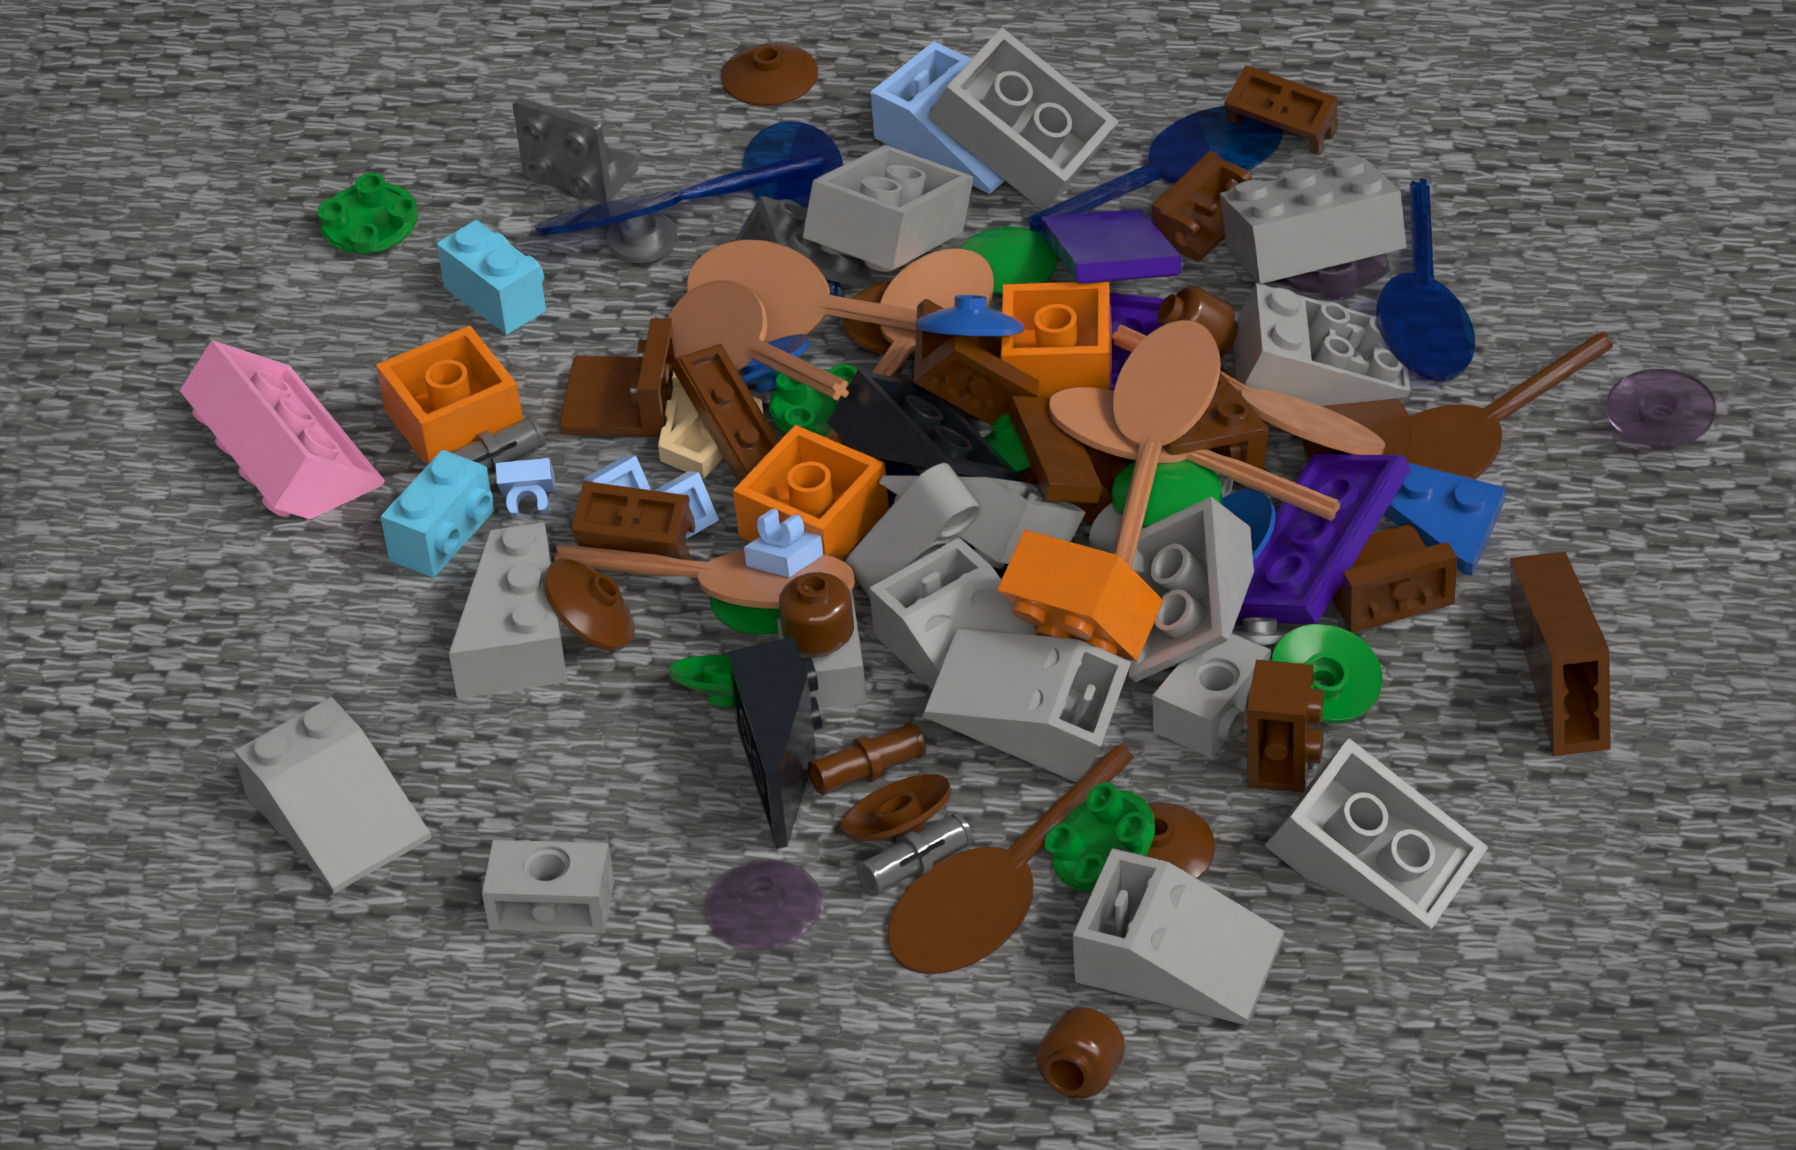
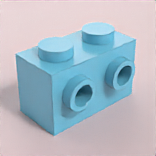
(492, 276)
(437, 513)

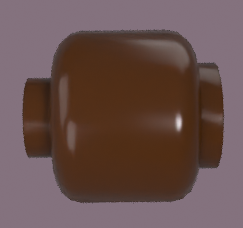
(1204, 308)
(817, 613)
(1080, 1052)

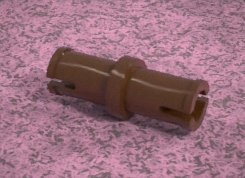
(866, 758)

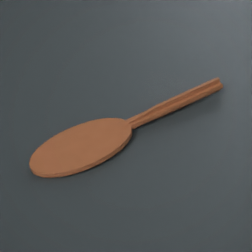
(934, 278)
(789, 288)
(738, 320)
(1155, 402)
(1291, 413)
(1089, 418)
(721, 577)

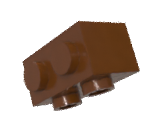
(1281, 725)

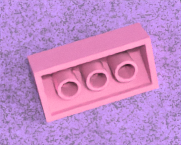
(277, 432)

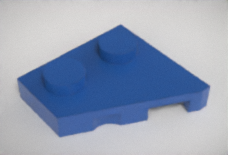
(1448, 510)

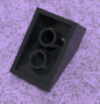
(914, 427)
(776, 725)

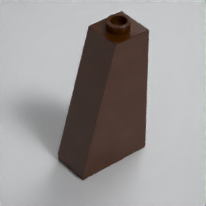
(1563, 652)

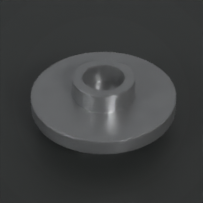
(642, 238)
(1262, 631)

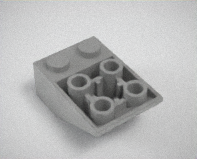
(1314, 350)
(1005, 513)
(931, 598)
(1029, 696)
(1172, 940)

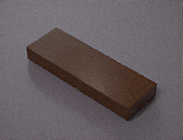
(726, 408)
(1055, 457)

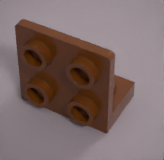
(968, 371)
(622, 392)
(1227, 428)
(1396, 579)

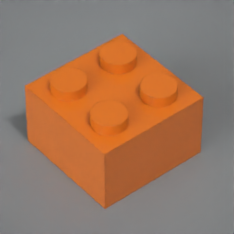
(1063, 336)
(448, 393)
(820, 481)
(1080, 594)

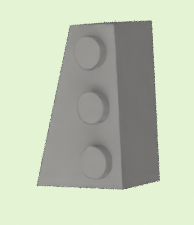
(507, 625)

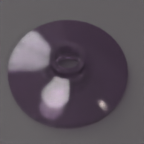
(1342, 280)
(1661, 407)
(765, 920)

